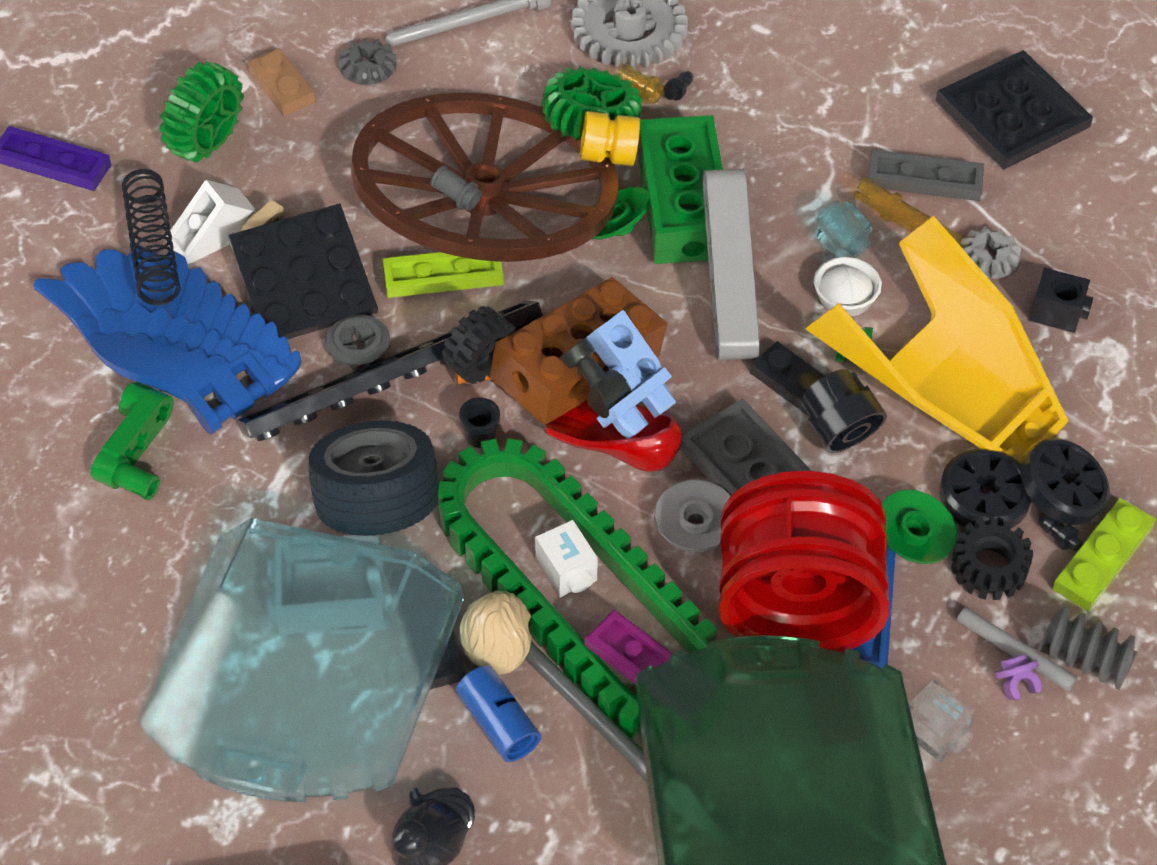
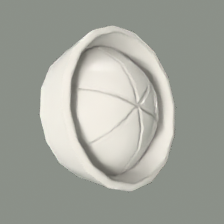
(847, 282)

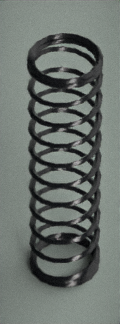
(140, 277)

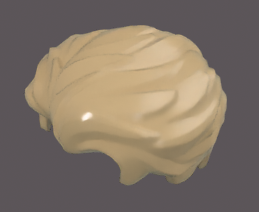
(496, 631)

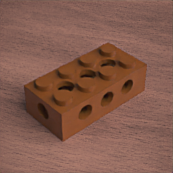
(530, 362)

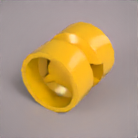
(609, 138)

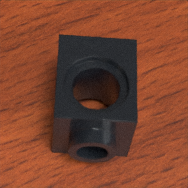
(1061, 300)

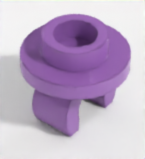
(1015, 670)

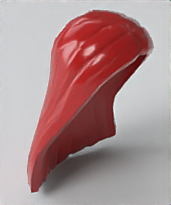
(647, 450)

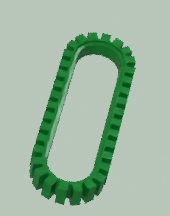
(609, 545)

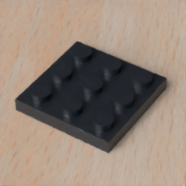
(1014, 109)
(303, 271)

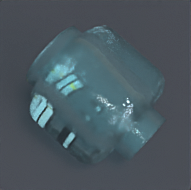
(843, 229)

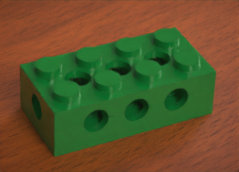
(664, 152)

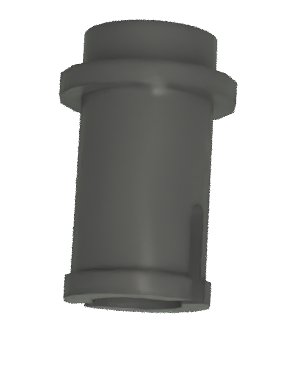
(463, 193)

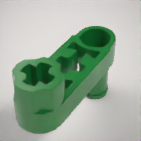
(146, 415)

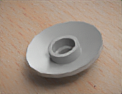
(687, 503)

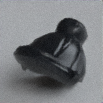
(432, 827)

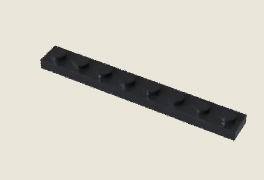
(370, 378)

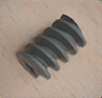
(1090, 646)

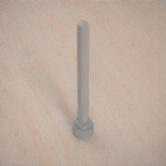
(462, 18)

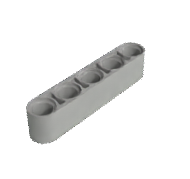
(730, 264)

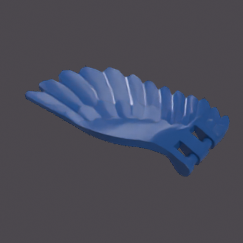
(178, 346)

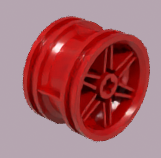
(804, 560)

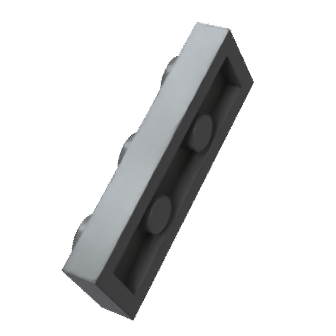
(926, 175)

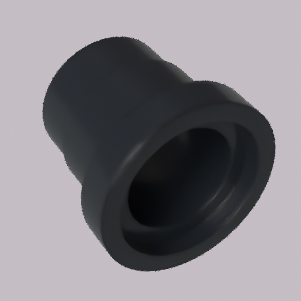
(479, 420)

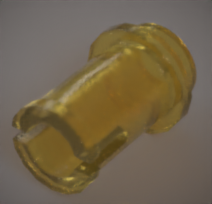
(649, 87)

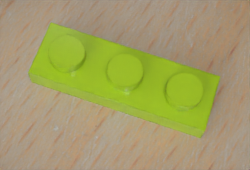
(438, 273)
(1104, 554)

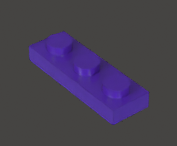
(53, 158)

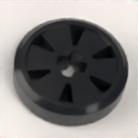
(980, 468)
(1043, 481)

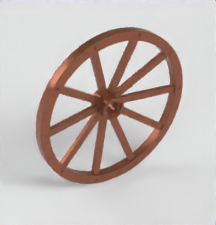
(491, 180)

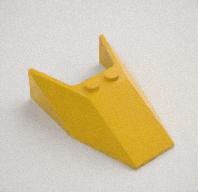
(968, 362)

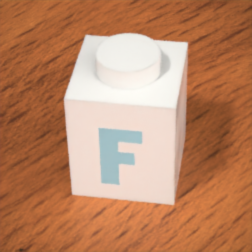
(566, 559)

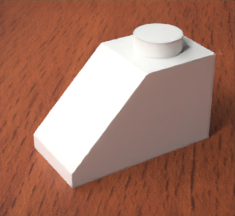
(209, 220)

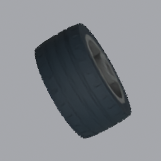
(373, 478)

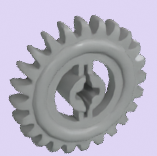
(624, 38)

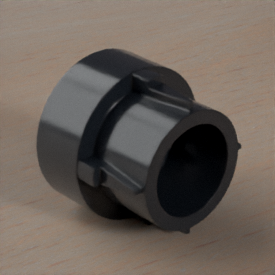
(842, 410)

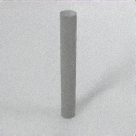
(1015, 647)

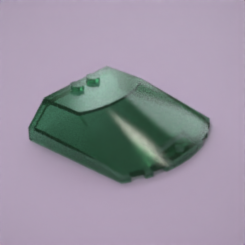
(783, 758)

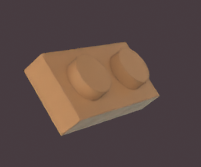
(281, 82)

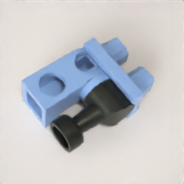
(631, 377)

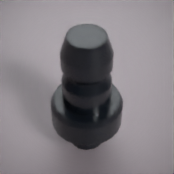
(676, 87)
(1064, 535)

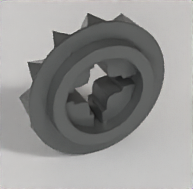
(367, 72)
(367, 330)

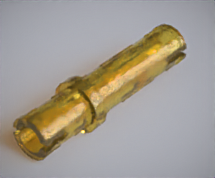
(893, 207)

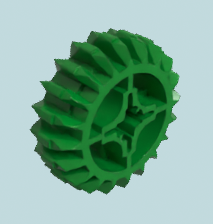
(584, 90)
(201, 111)

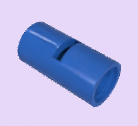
(498, 713)

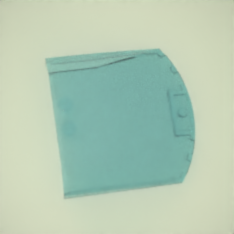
(302, 663)

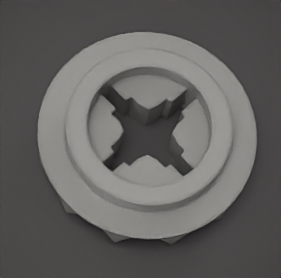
(1006, 257)

